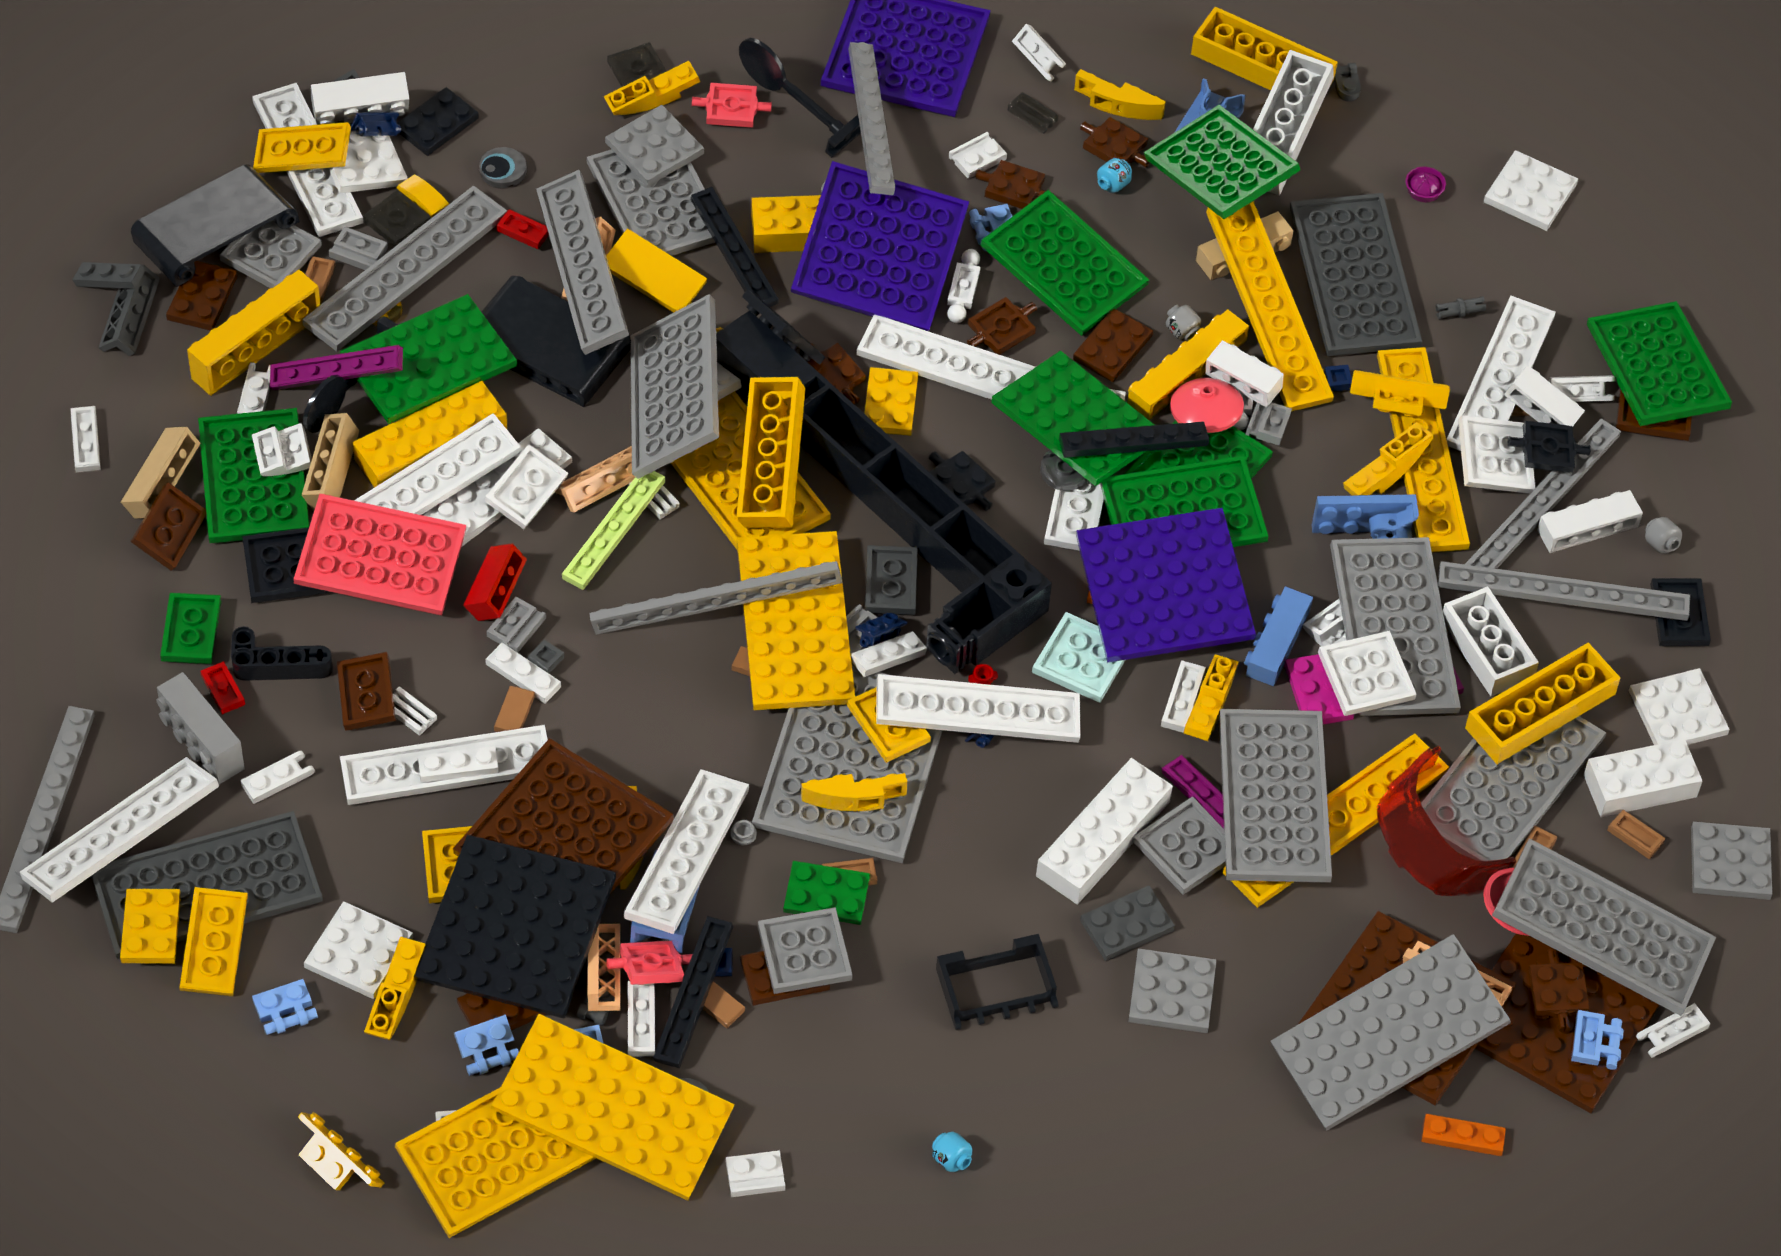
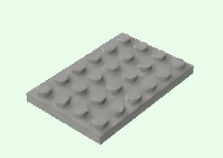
(655, 212)

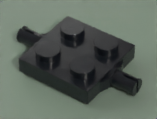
(1548, 446)
(963, 478)

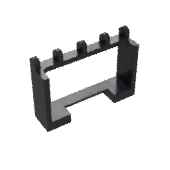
(1022, 949)

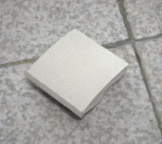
(282, 450)
(1327, 625)

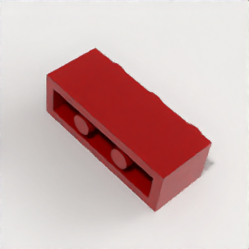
(495, 582)

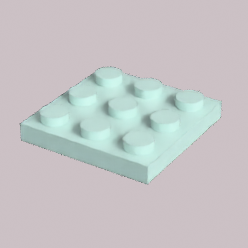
(1077, 659)

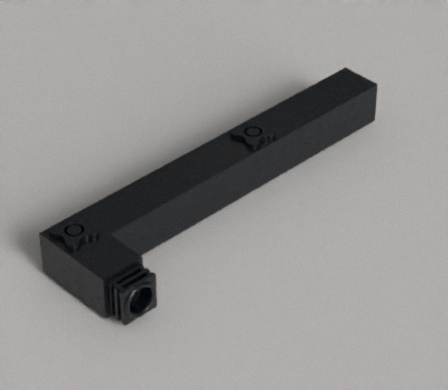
(997, 583)

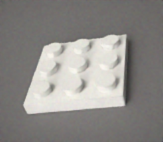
(369, 165)
(1530, 190)
(1489, 460)
(1367, 673)
(1679, 708)
(356, 949)

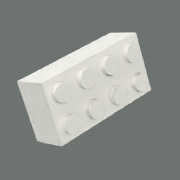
(371, 94)
(1489, 641)
(1642, 778)

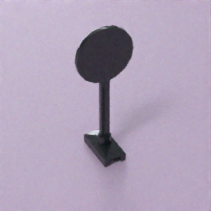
(769, 72)
(331, 392)

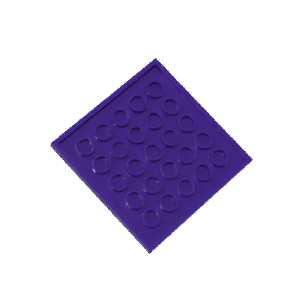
(918, 46)
(879, 249)
(1165, 585)

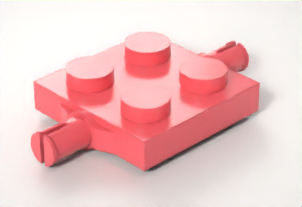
(731, 105)
(650, 962)

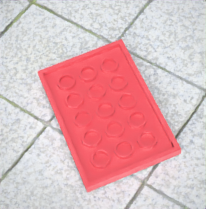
(380, 554)

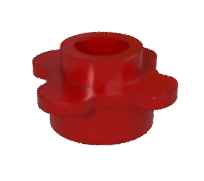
(983, 670)

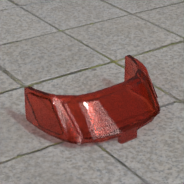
(1419, 845)

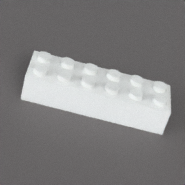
(1294, 104)
(1103, 831)

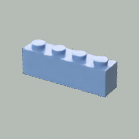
(1278, 636)

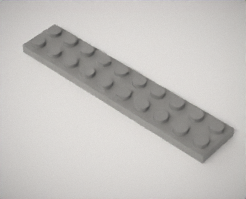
(582, 262)
(404, 268)

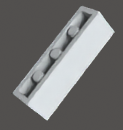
(1589, 521)

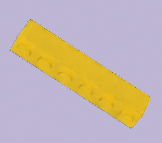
(1185, 364)

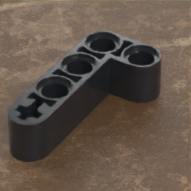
(313, 661)

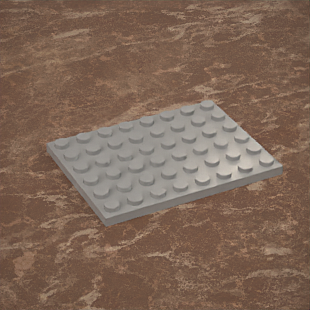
(828, 743)

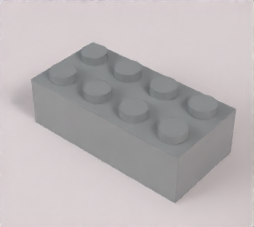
(200, 728)

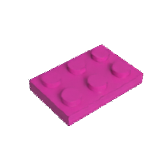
(1313, 688)

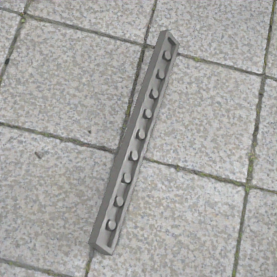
(871, 119)
(1543, 499)
(1564, 591)
(716, 597)
(44, 813)

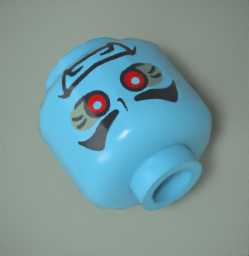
(1114, 175)
(952, 1151)

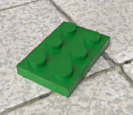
(190, 628)
(825, 887)

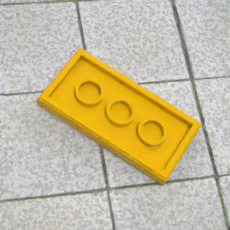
(302, 147)
(654, 272)
(213, 941)

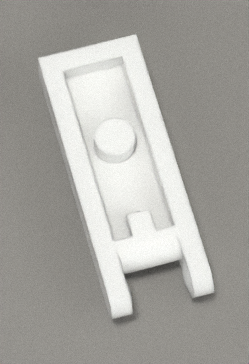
(1037, 51)
(1584, 387)
(255, 390)
(276, 777)
(1674, 1030)

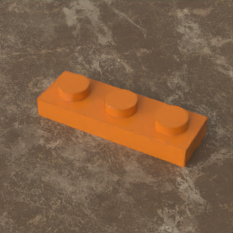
(1463, 1134)

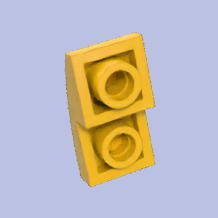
(423, 194)

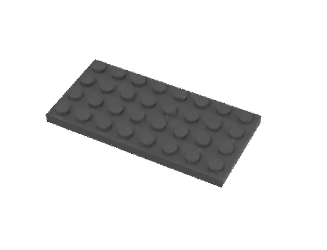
(1355, 274)
(253, 858)

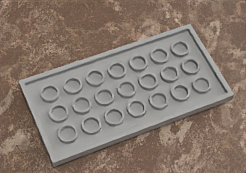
(674, 386)
(1396, 590)
(1274, 796)
(1492, 807)
(1604, 926)
(1390, 1032)

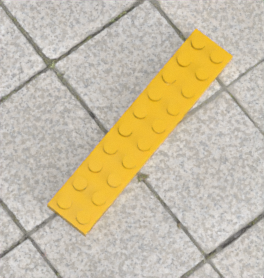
(1271, 307)
(1432, 473)
(1354, 806)

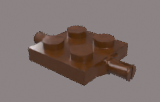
(1115, 141)
(1012, 184)
(1002, 325)
(840, 371)
(1558, 989)

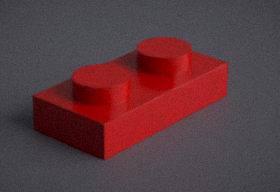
(523, 229)
(222, 687)

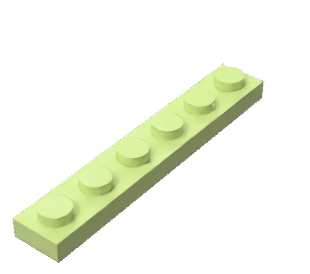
(612, 529)

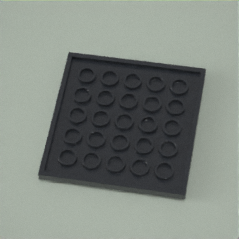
(515, 926)

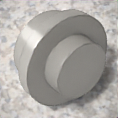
(743, 832)

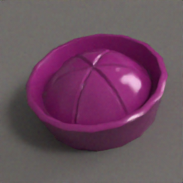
(1425, 184)

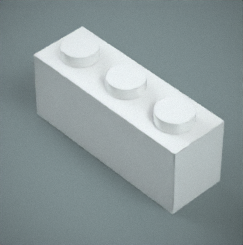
(1245, 373)
(1542, 399)

